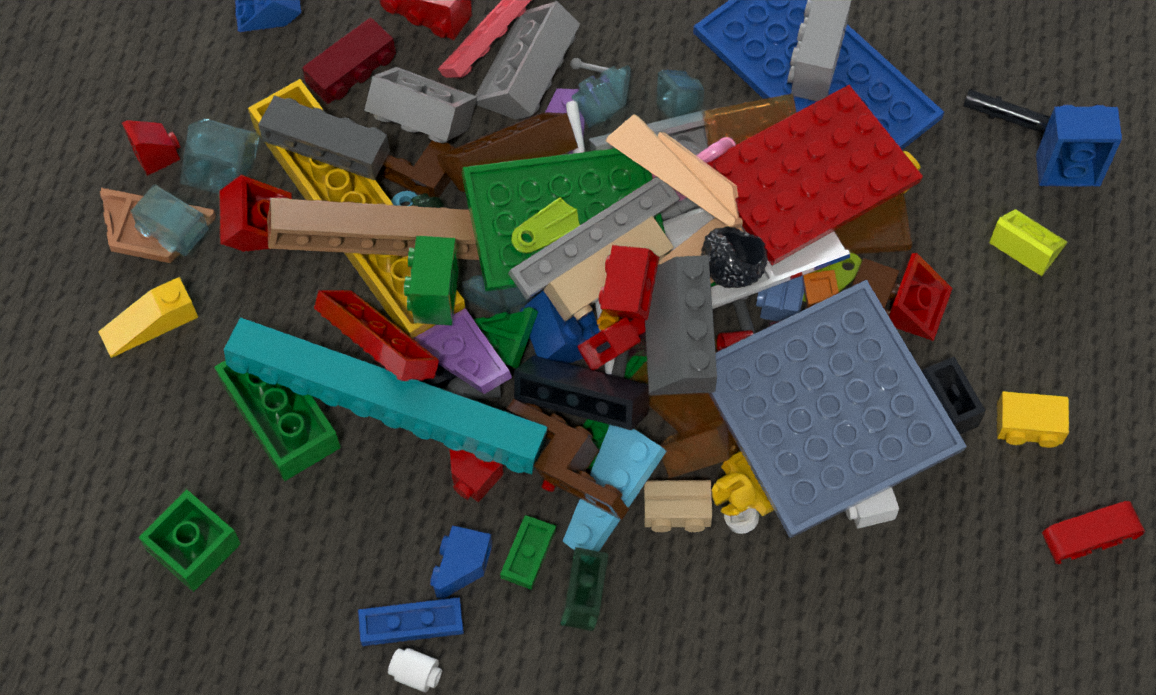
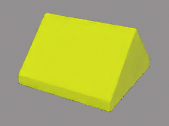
(1027, 241)

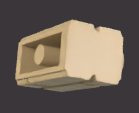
(677, 504)

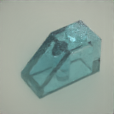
(678, 93)

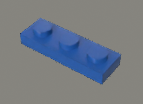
(410, 621)

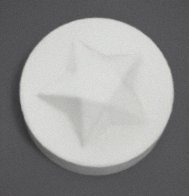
(743, 522)

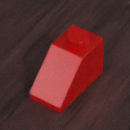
(152, 144)
(472, 475)

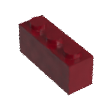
(349, 61)

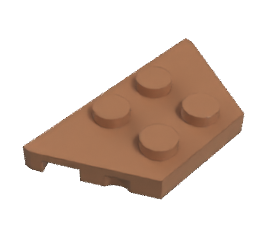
(124, 236)

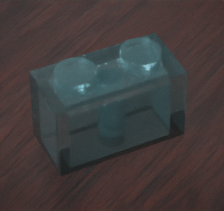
(169, 220)

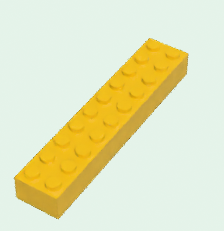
(325, 182)

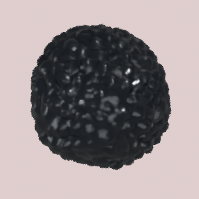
(734, 257)

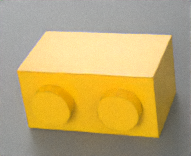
(1032, 419)

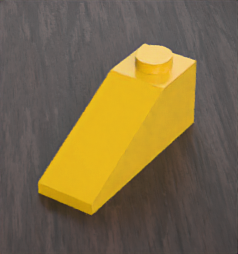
(149, 317)

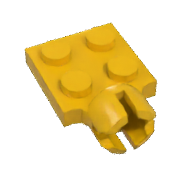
(740, 488)

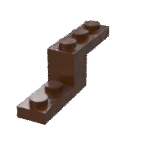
(425, 176)
(568, 458)

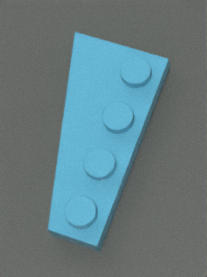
(624, 463)

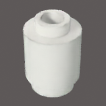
(415, 669)

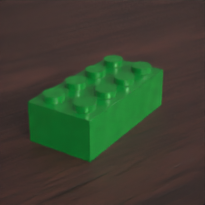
(284, 422)

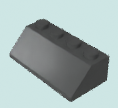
(681, 329)

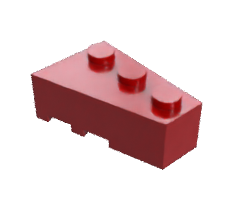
(440, 16)

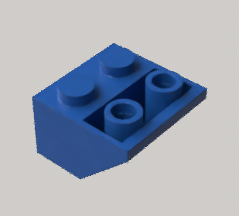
(265, 13)
(555, 337)

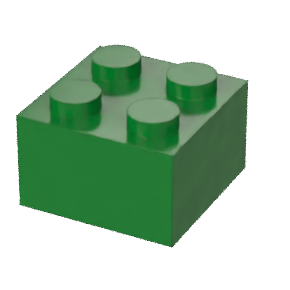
(432, 280)
(189, 540)

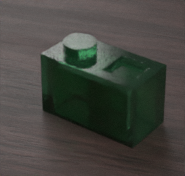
(584, 589)

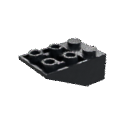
(955, 394)

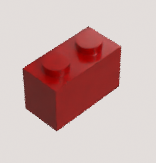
(629, 282)

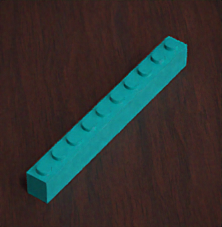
(379, 394)

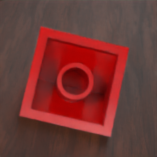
(920, 299)

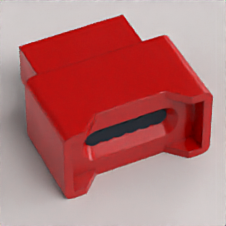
(611, 342)

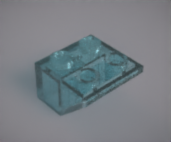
(216, 154)

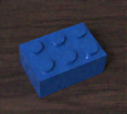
(1078, 145)

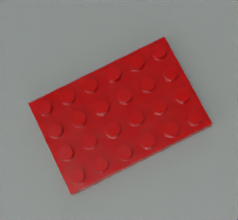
(815, 173)

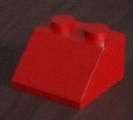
(245, 213)

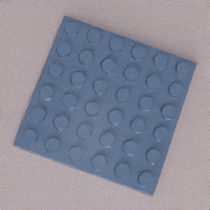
(831, 408)

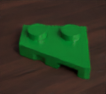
(508, 333)

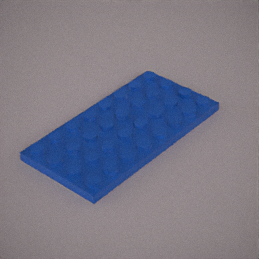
(758, 45)

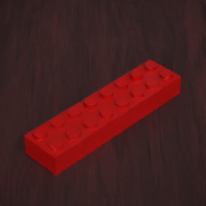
(376, 335)

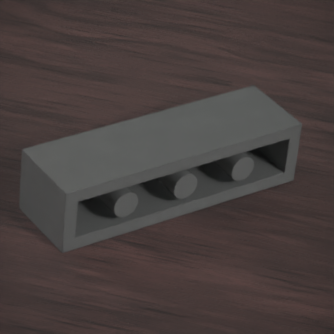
(324, 137)

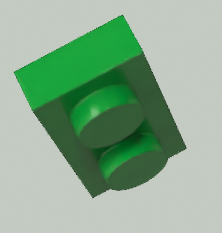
(528, 552)

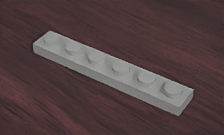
(588, 238)

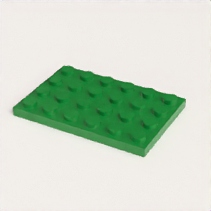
(513, 191)

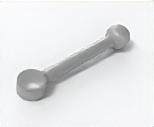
(576, 64)

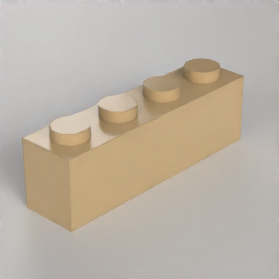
(580, 286)

